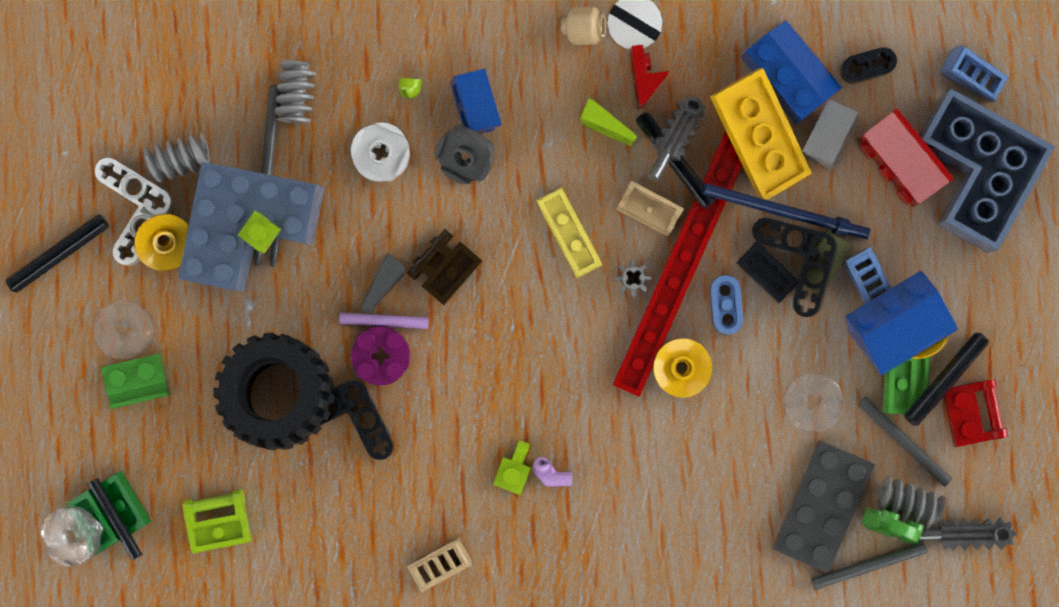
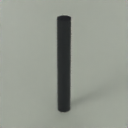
(114, 519)

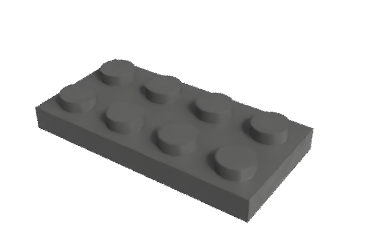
(823, 506)

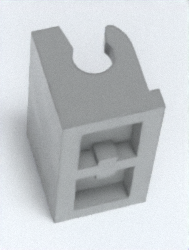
(830, 134)

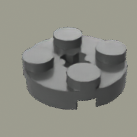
(468, 141)

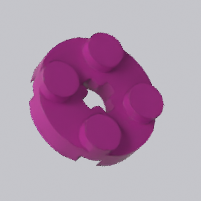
(392, 368)

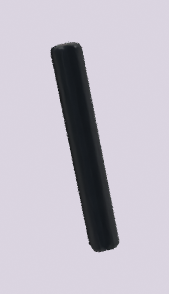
(681, 168)
(57, 253)
(946, 379)

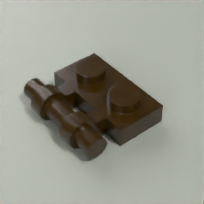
(450, 273)

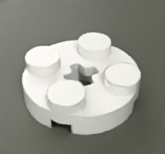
(373, 137)

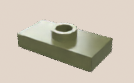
(815, 274)

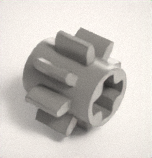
(624, 278)

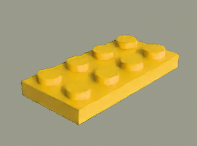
(761, 134)

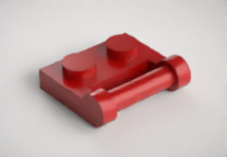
(965, 415)

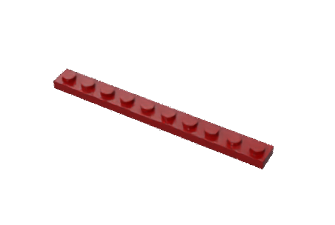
(677, 274)

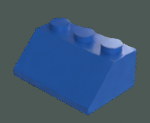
(793, 71)
(901, 323)

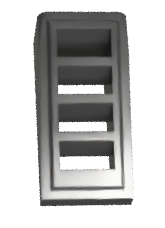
(386, 278)

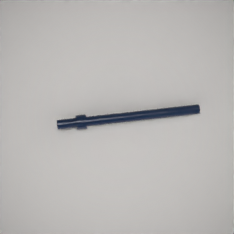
(838, 225)

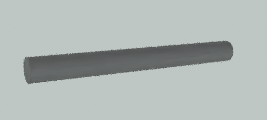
(904, 441)
(868, 566)

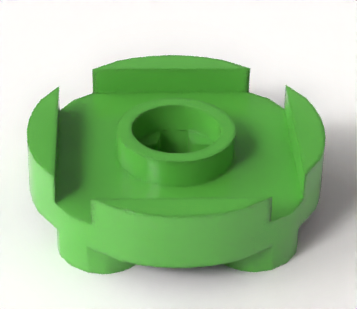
(888, 524)

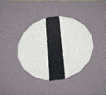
(634, 23)

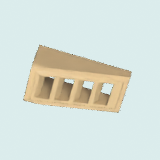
(461, 553)

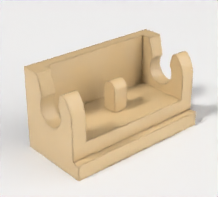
(649, 209)

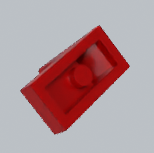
(644, 83)

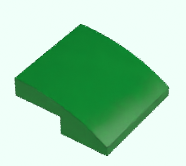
(125, 503)

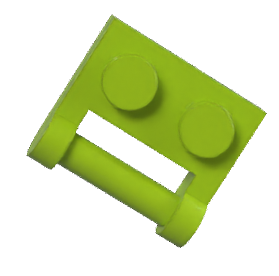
(218, 531)

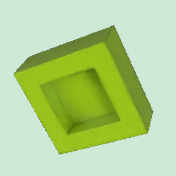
(259, 232)

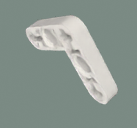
(144, 210)

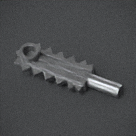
(676, 136)
(975, 533)

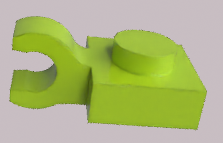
(513, 472)

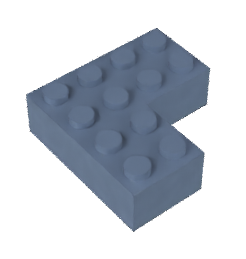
(998, 166)
(222, 207)

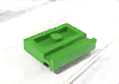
(135, 381)
(905, 385)

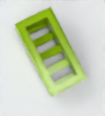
(601, 121)

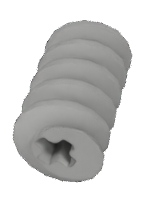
(294, 92)
(177, 159)
(911, 501)

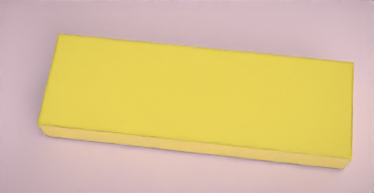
(569, 232)

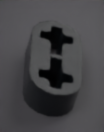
(866, 59)

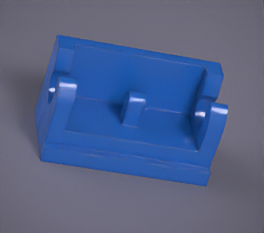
(475, 101)

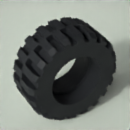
(236, 385)

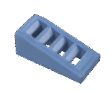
(951, 70)
(855, 275)

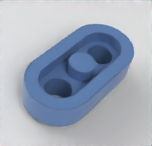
(726, 304)

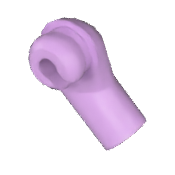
(548, 475)

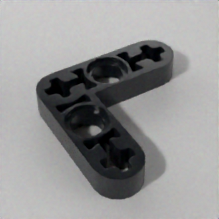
(807, 248)
(345, 405)

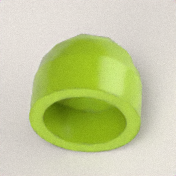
(409, 87)

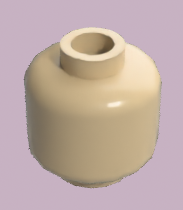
(584, 25)

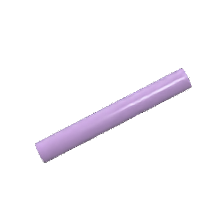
(384, 320)

